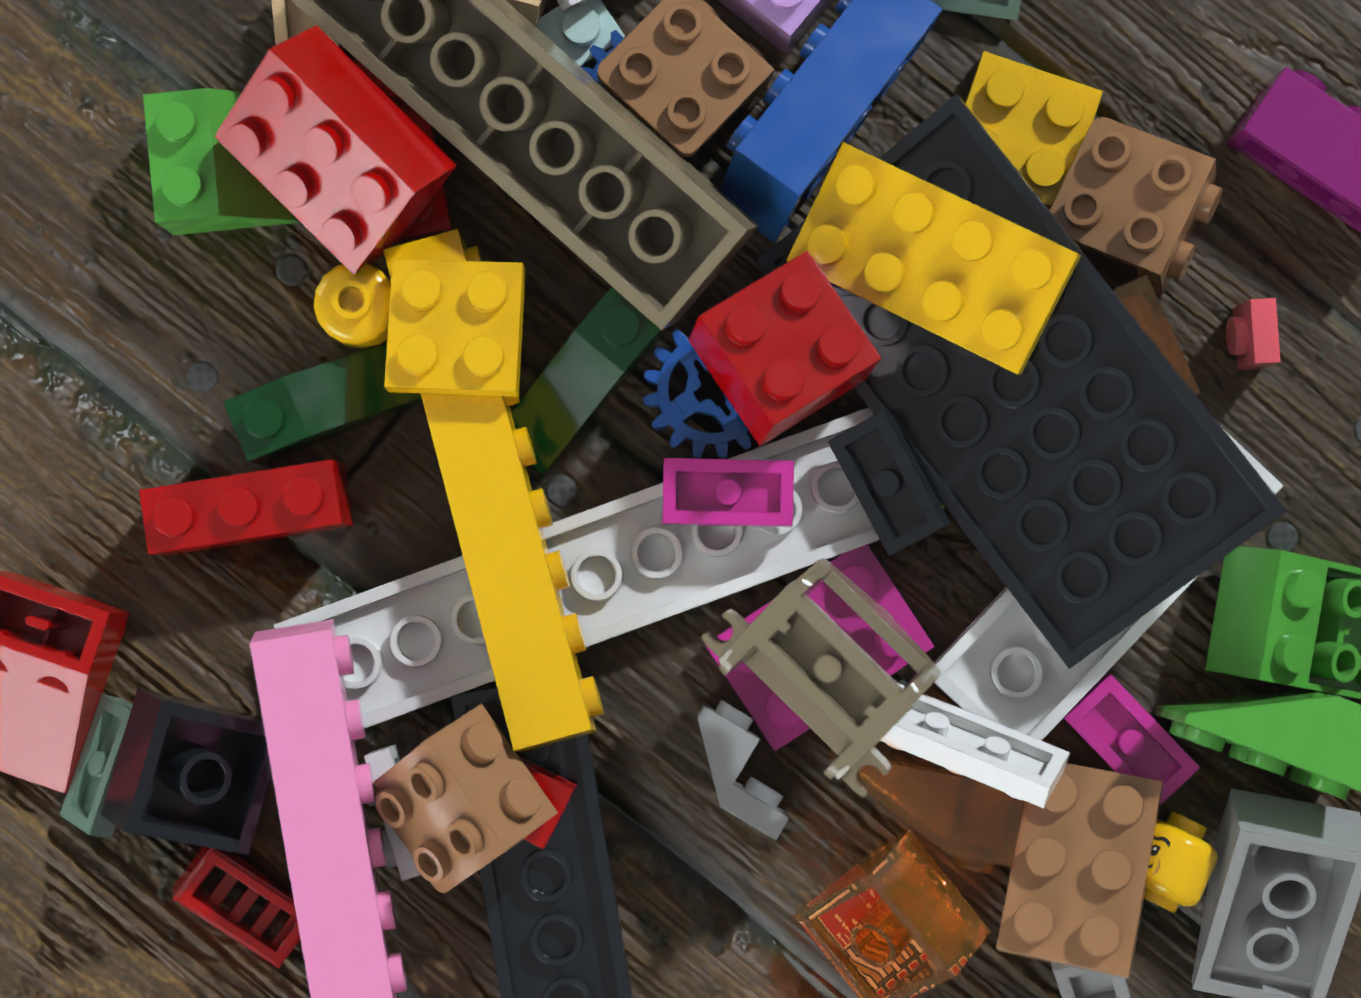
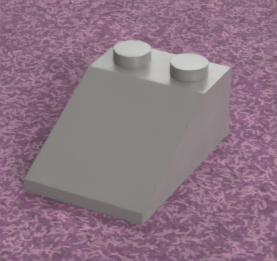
(1278, 898)

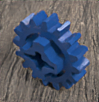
(687, 406)

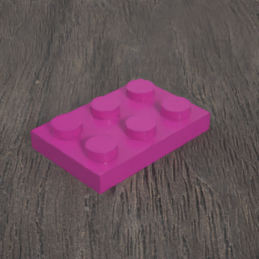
(769, 712)

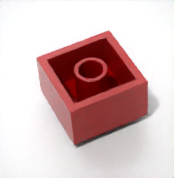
(783, 347)

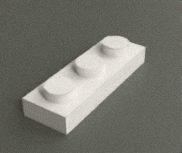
(979, 749)

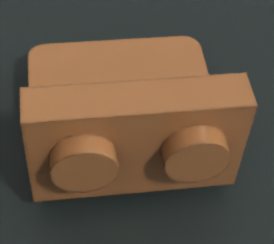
(685, 73)
(1137, 199)
(461, 800)

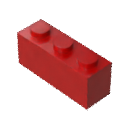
(246, 507)

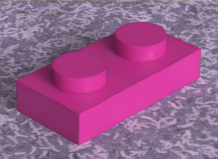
(728, 492)
(1129, 736)

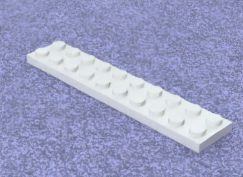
(624, 571)

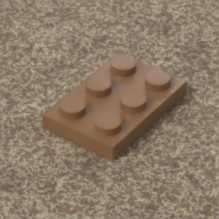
(1082, 872)

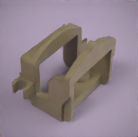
(825, 671)

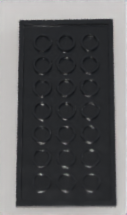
(1093, 469)

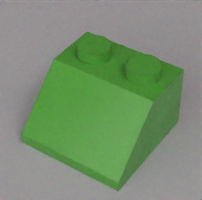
(193, 175)

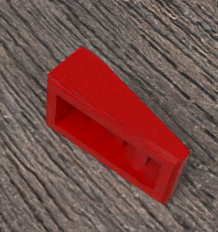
(208, 907)

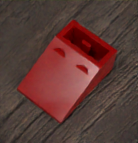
(51, 675)

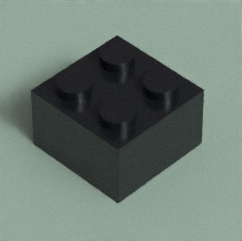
(189, 773)

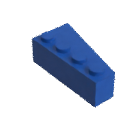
(821, 106)

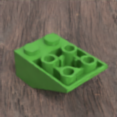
(1288, 621)
(1273, 730)

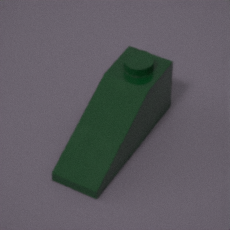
(584, 376)
(314, 406)

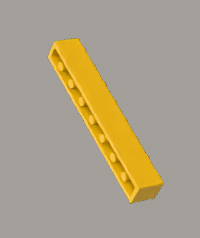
(506, 551)

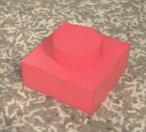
(1254, 334)

